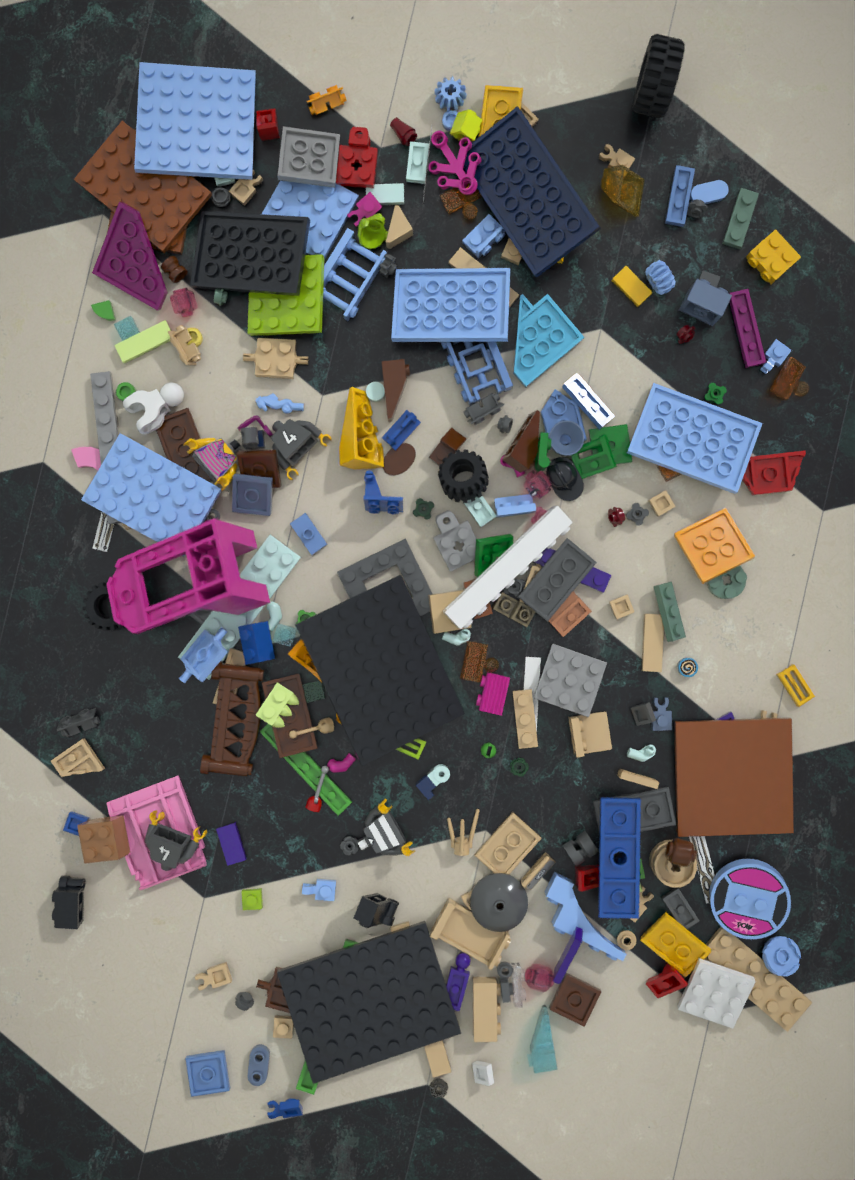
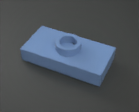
(308, 534)

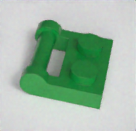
(541, 459)
(595, 463)

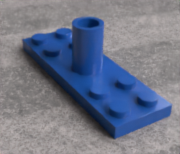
(621, 874)

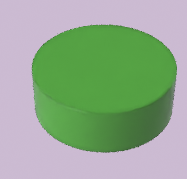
(124, 390)

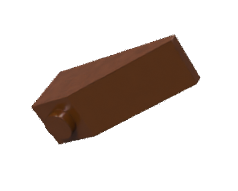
(394, 383)
(525, 445)

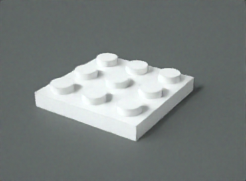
(716, 993)

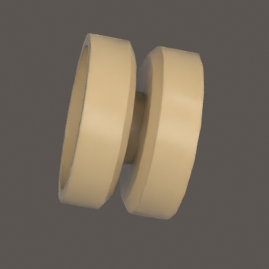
(669, 874)

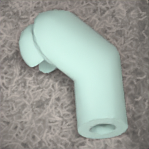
(275, 614)

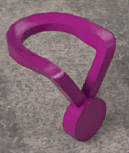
(252, 419)

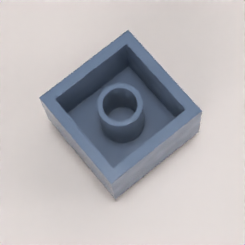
(705, 302)

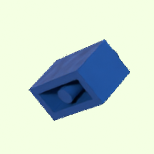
(256, 642)

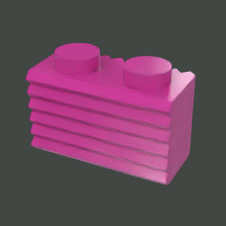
(493, 693)

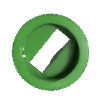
(484, 749)

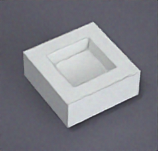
(483, 1073)

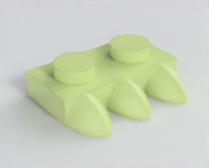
(276, 705)

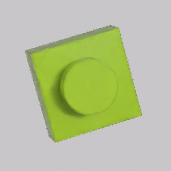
(252, 899)

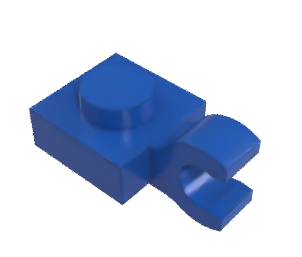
(287, 1109)

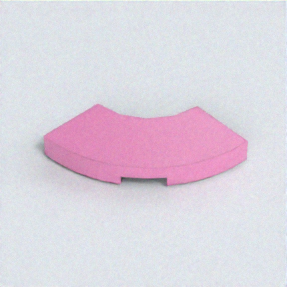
(87, 457)

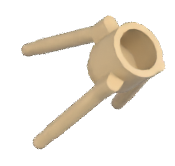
(462, 844)

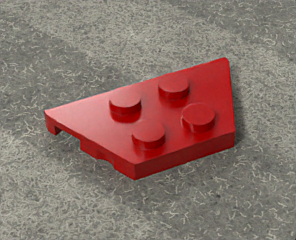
(772, 472)

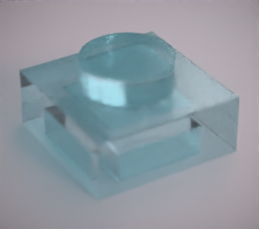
(126, 328)
(284, 635)

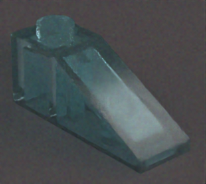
(541, 1046)

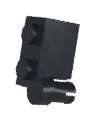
(68, 903)
(376, 910)

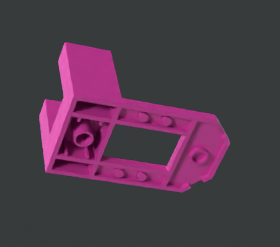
(213, 570)

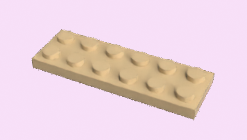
(770, 992)

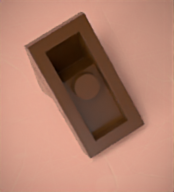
(449, 443)

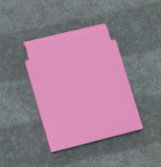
(136, 807)

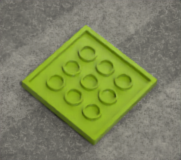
(289, 313)

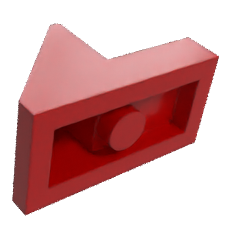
(666, 982)

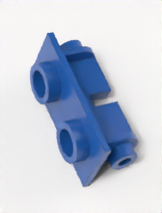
(401, 430)

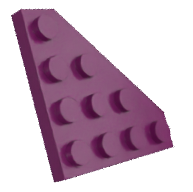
(129, 259)

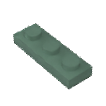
(740, 218)
(669, 611)

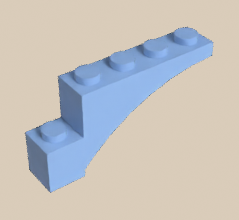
(571, 916)

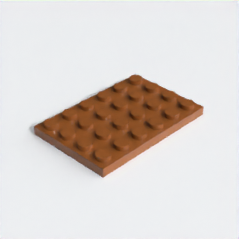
(163, 200)

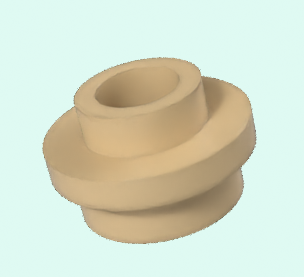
(626, 934)

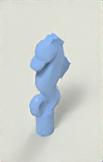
(272, 402)

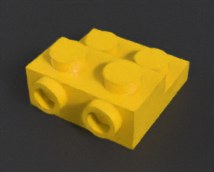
(772, 257)

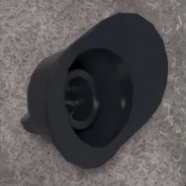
(565, 479)

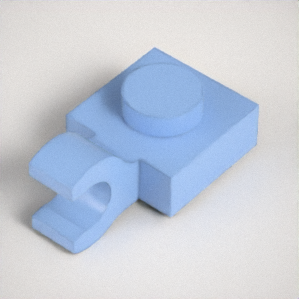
(775, 355)
(323, 889)

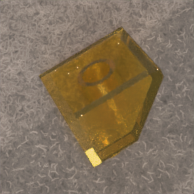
(623, 188)

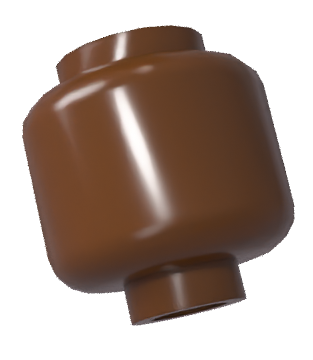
(680, 852)

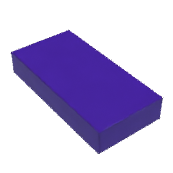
(231, 843)

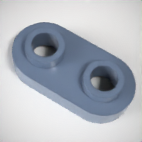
(258, 1066)

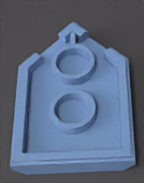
(560, 409)

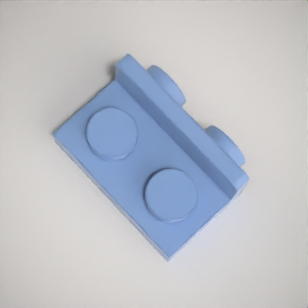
(483, 236)
(514, 505)

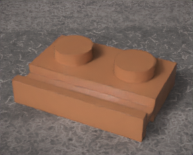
(569, 614)

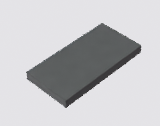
(557, 579)
(655, 809)

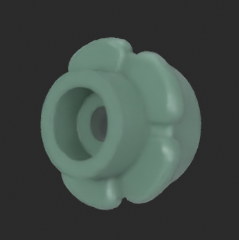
(220, 296)

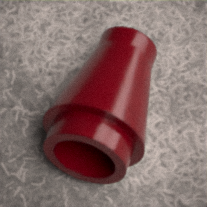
(403, 131)

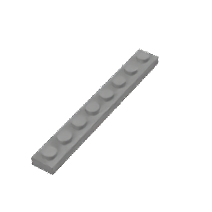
(105, 416)

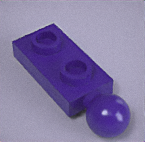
(458, 980)

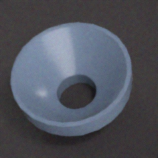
(568, 428)

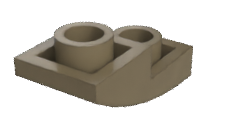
(513, 609)

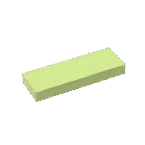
(143, 342)

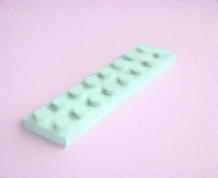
(269, 567)

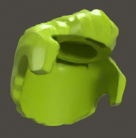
(372, 231)

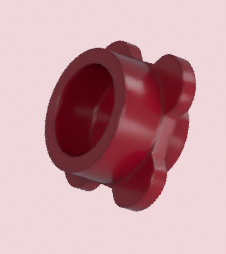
(685, 334)
(616, 516)

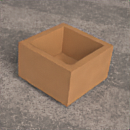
(103, 839)

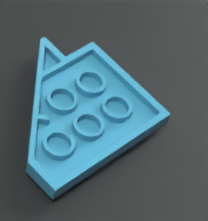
(541, 338)

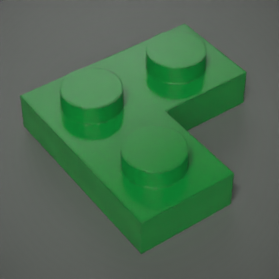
(488, 549)

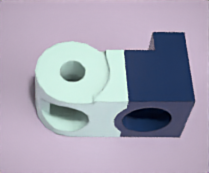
(437, 775)

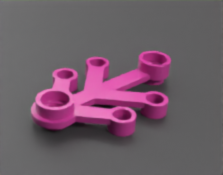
(456, 165)

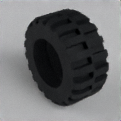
(658, 75)

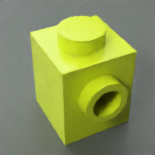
(466, 125)

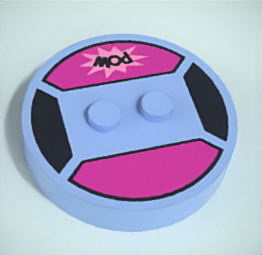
(749, 899)

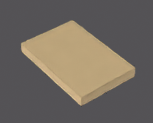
(508, 845)

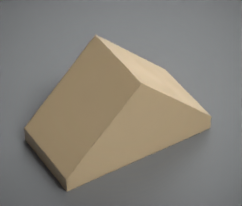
(399, 229)

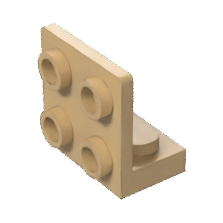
(590, 733)

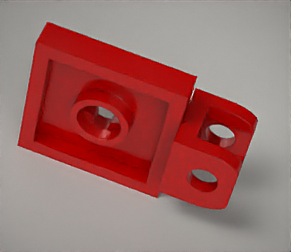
(357, 152)

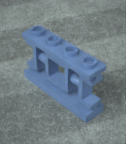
(490, 355)

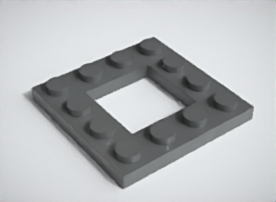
(396, 554)

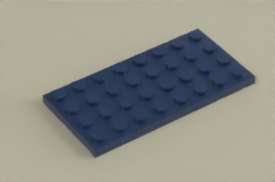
(529, 193)

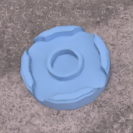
(781, 956)

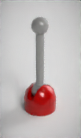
(314, 802)

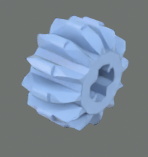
(443, 90)
(660, 277)

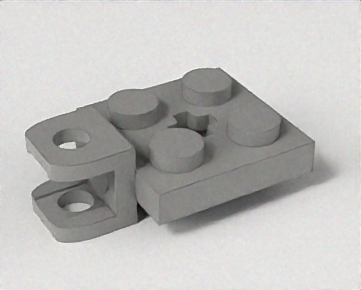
(449, 535)

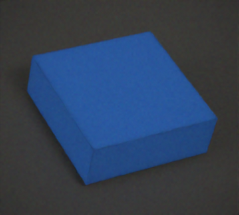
(72, 821)

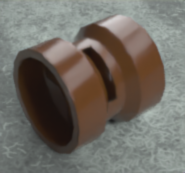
(173, 269)

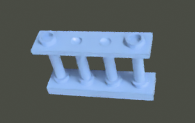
(338, 258)

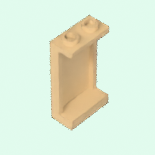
(461, 930)

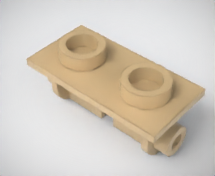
(188, 353)

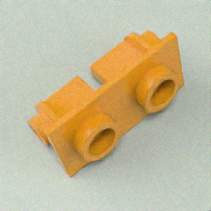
(319, 101)

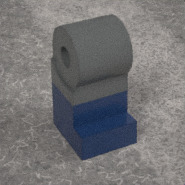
(252, 438)

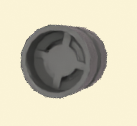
(583, 841)

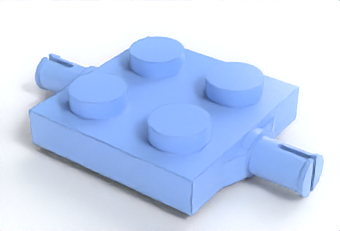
(203, 655)

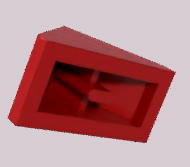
(267, 124)
(586, 877)

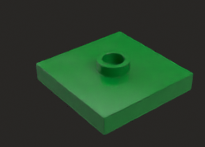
(618, 442)

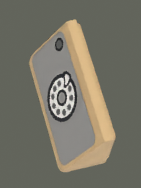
(537, 871)

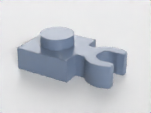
(662, 716)

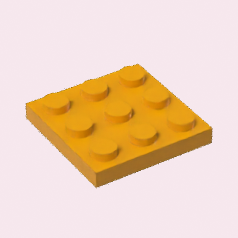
(714, 545)

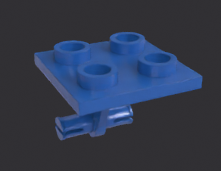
(375, 502)

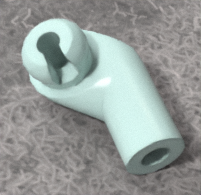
(458, 638)
(643, 754)

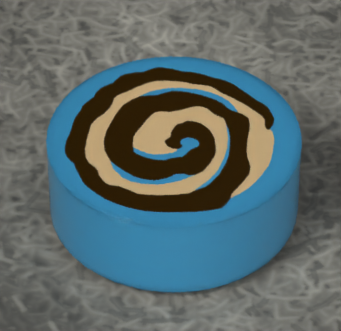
(687, 667)

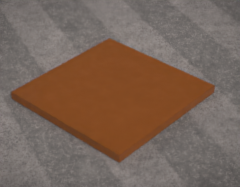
(734, 777)

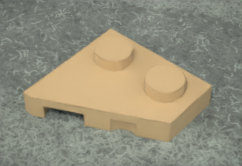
(77, 760)

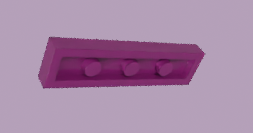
(747, 328)

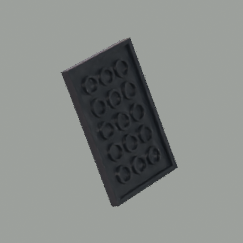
(250, 252)

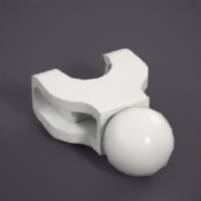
(154, 404)

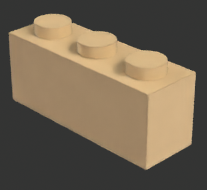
(486, 1009)

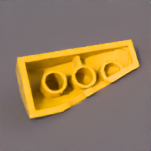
(358, 440)

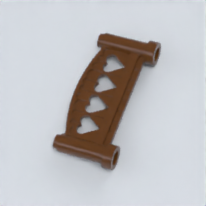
(221, 759)

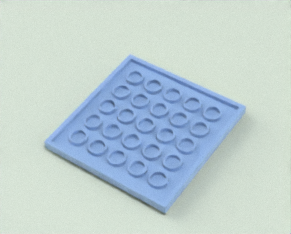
(195, 121)

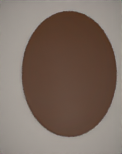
(400, 460)

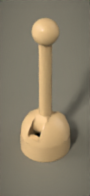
(325, 726)

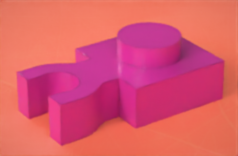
(367, 207)

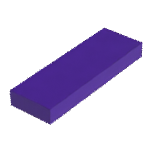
(568, 955)

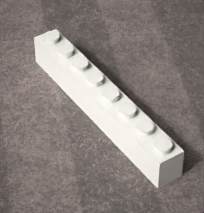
(507, 567)

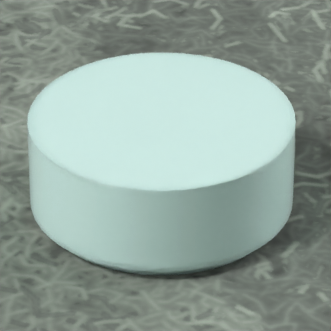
(375, 391)

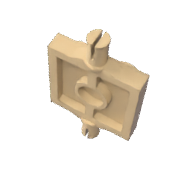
(275, 358)

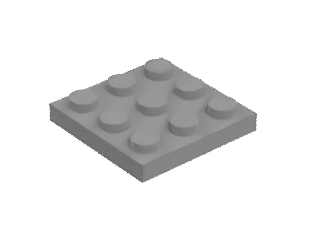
(308, 157)
(570, 680)

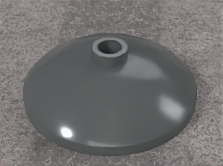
(499, 889)

